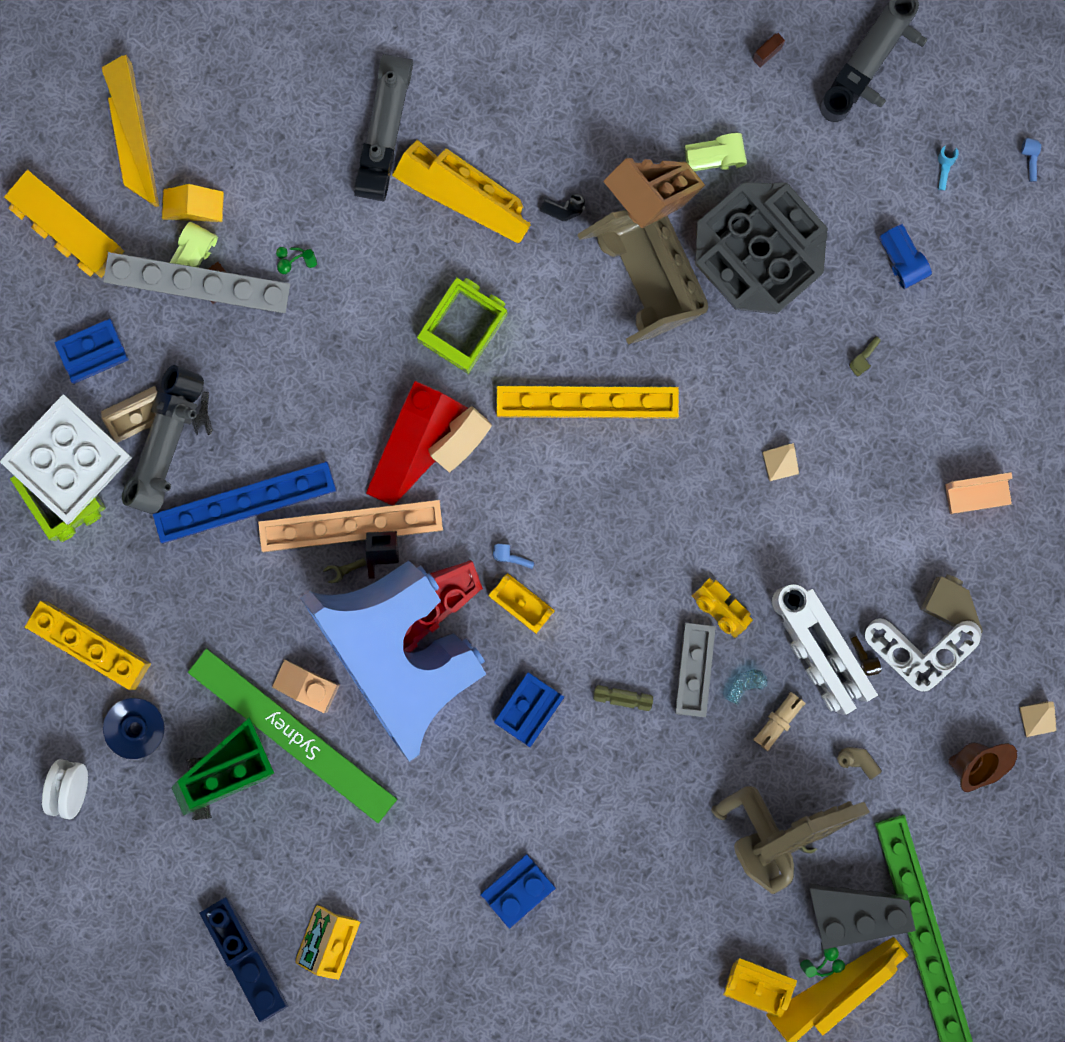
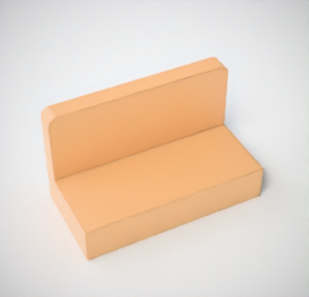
(979, 493)

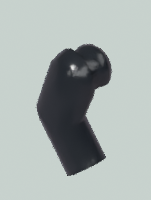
(565, 210)

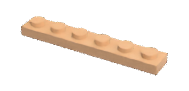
(349, 525)

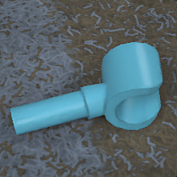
(945, 168)

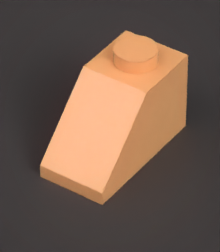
(305, 686)

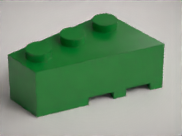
(224, 771)

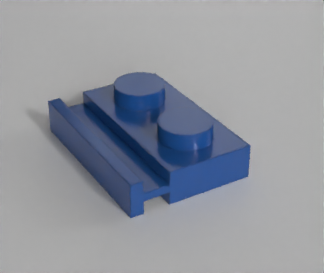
(91, 351)
(529, 709)
(518, 891)

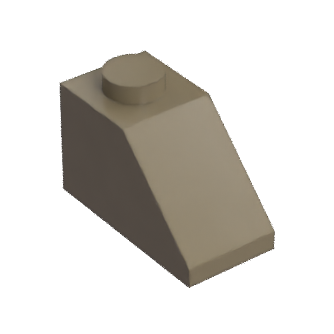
(950, 602)

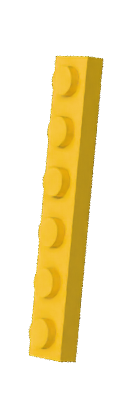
(587, 402)

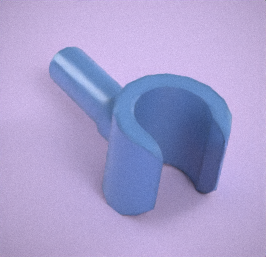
(1031, 148)
(502, 553)

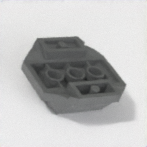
(779, 221)

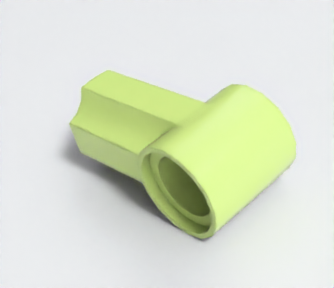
(722, 153)
(193, 245)

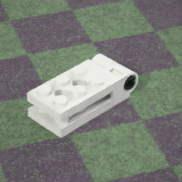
(822, 670)

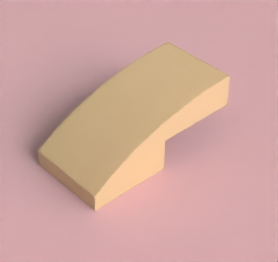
(464, 437)

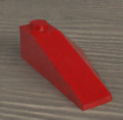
(418, 427)
(456, 588)

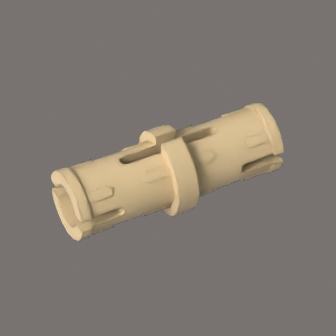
(779, 721)

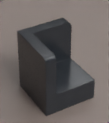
(381, 549)

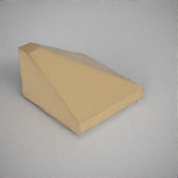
(781, 462)
(1038, 718)

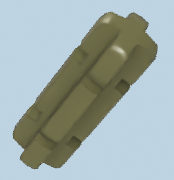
(623, 698)

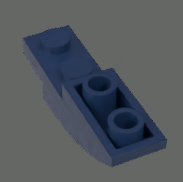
(244, 959)

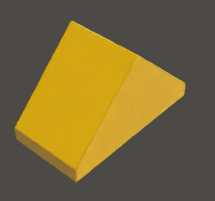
(192, 203)

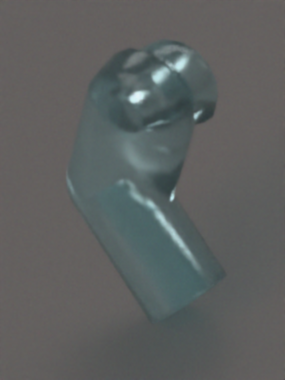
(745, 681)

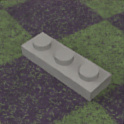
(695, 670)

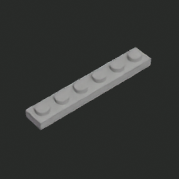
(196, 283)

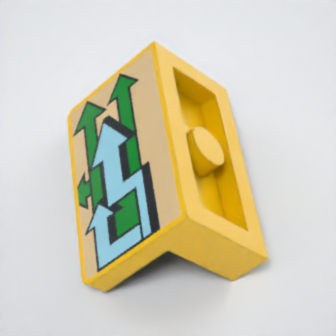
(327, 943)

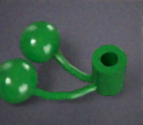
(284, 266)
(830, 954)

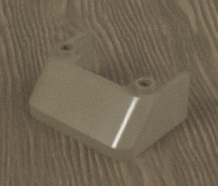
(656, 270)

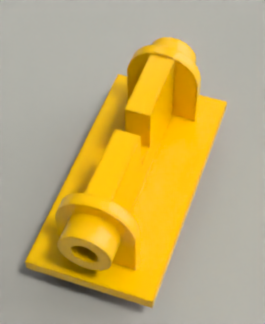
(731, 618)

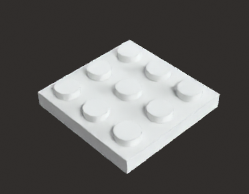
(65, 459)

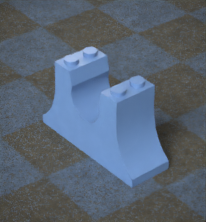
(368, 638)

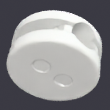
(64, 789)

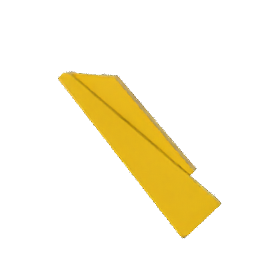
(130, 129)
(462, 189)
(839, 993)

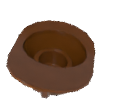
(982, 765)

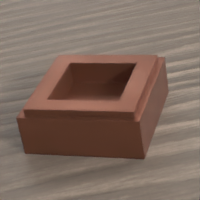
(768, 49)

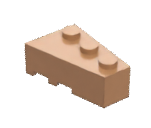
(653, 189)

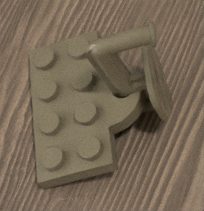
(771, 849)

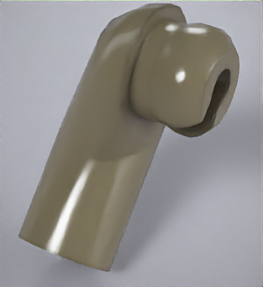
(859, 758)

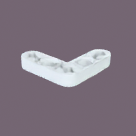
(917, 660)

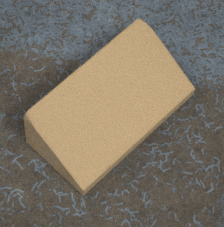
(130, 415)

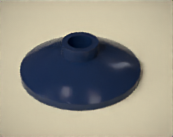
(118, 732)

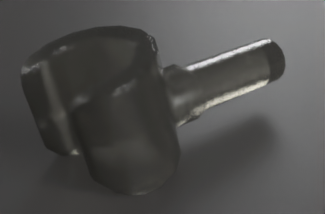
(203, 418)

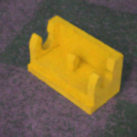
(521, 603)
(759, 987)

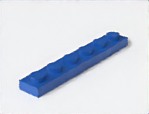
(244, 502)

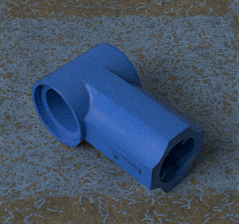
(906, 260)

